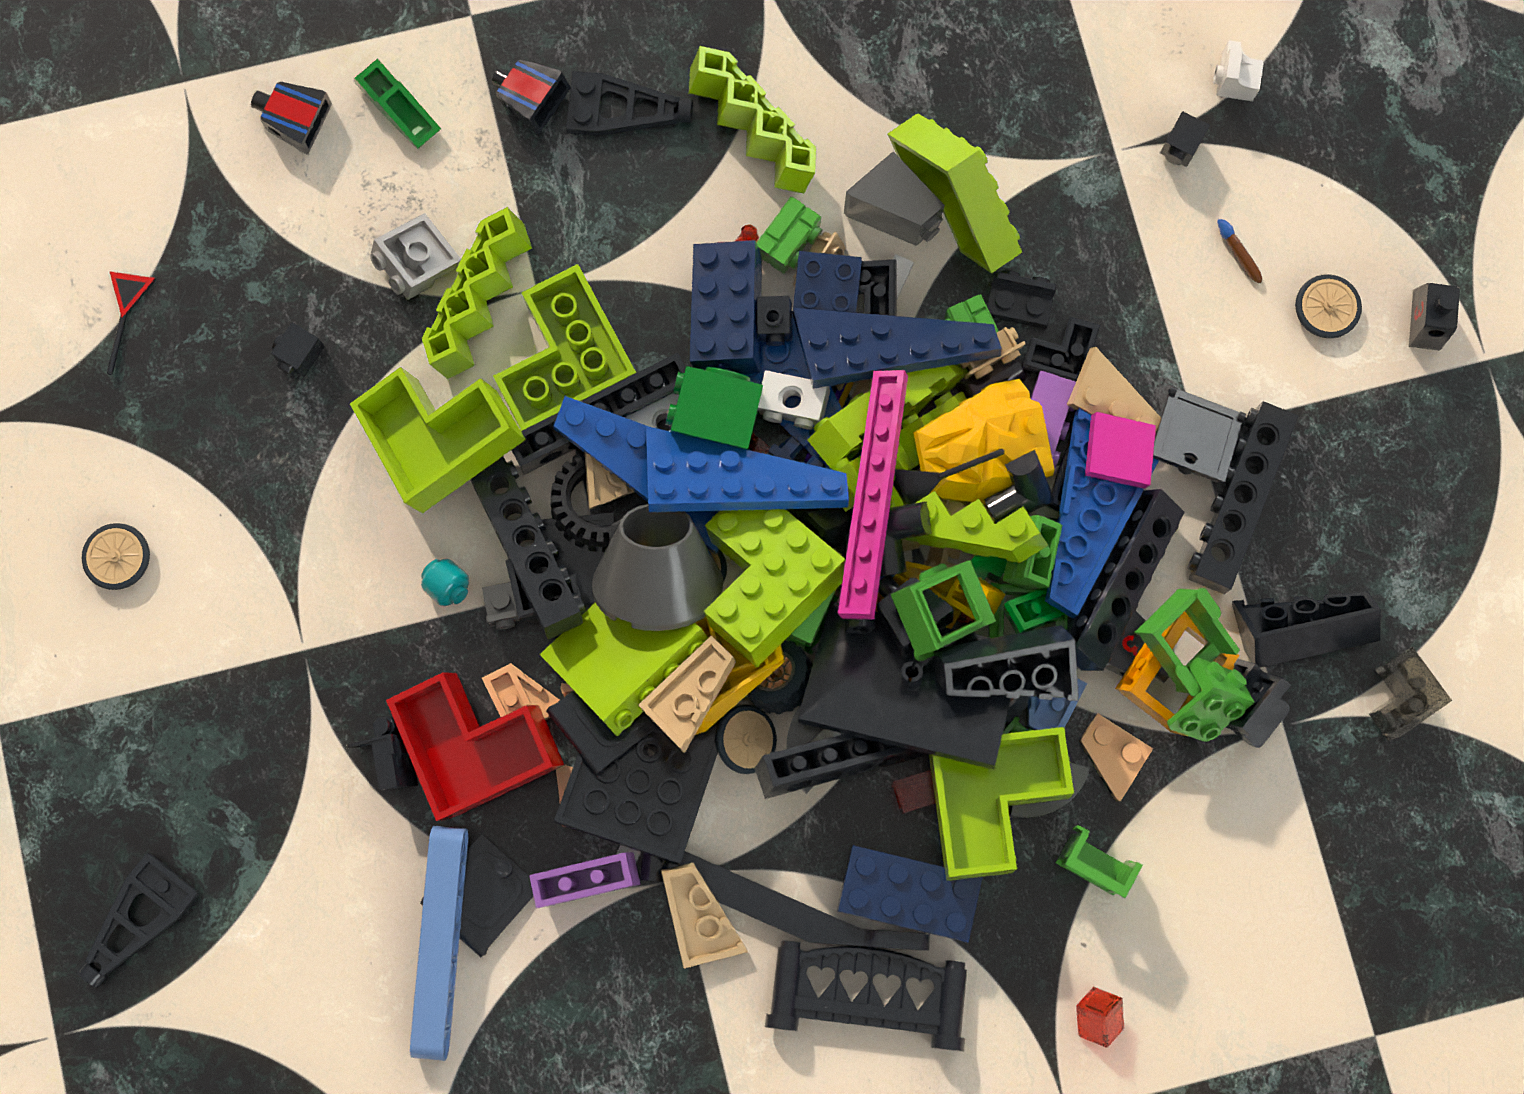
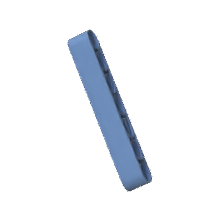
(439, 943)

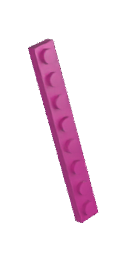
(873, 495)

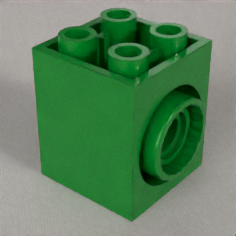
(715, 406)

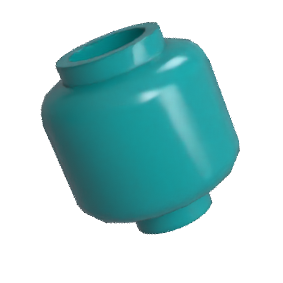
(445, 582)

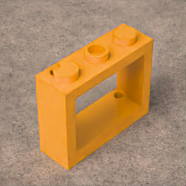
(1146, 666)

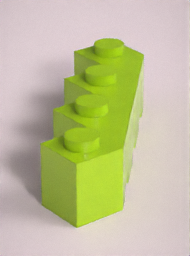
(746, 108)
(479, 278)
(844, 431)
(907, 453)
(976, 532)

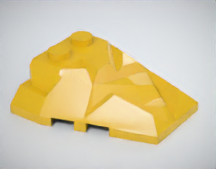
(990, 421)

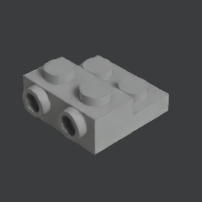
(413, 256)

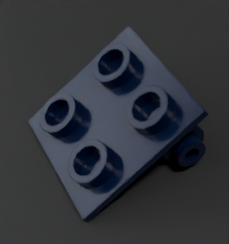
(827, 282)

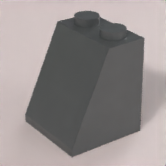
(895, 202)

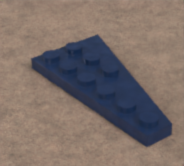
(854, 345)

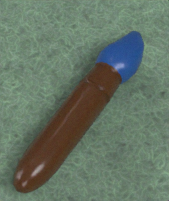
(1228, 233)

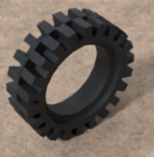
(567, 518)

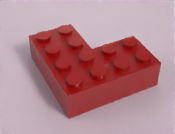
(464, 762)

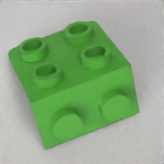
(1219, 702)

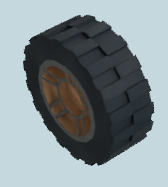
(789, 690)

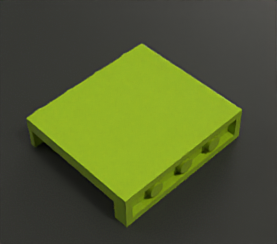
(617, 664)

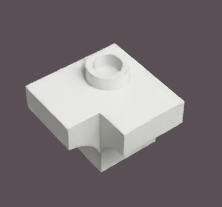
(1237, 74)

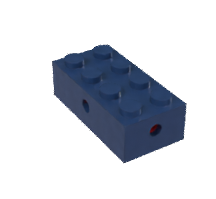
(725, 306)
(908, 894)

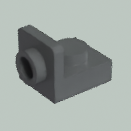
(500, 606)

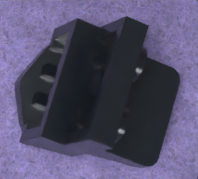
(1268, 707)

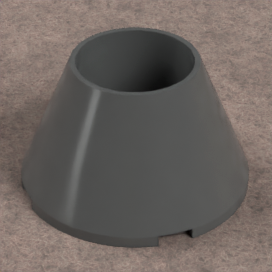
(656, 572)

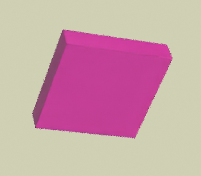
(1120, 450)

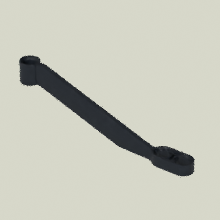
(782, 910)

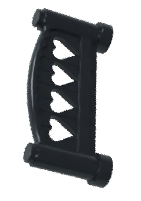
(938, 1015)

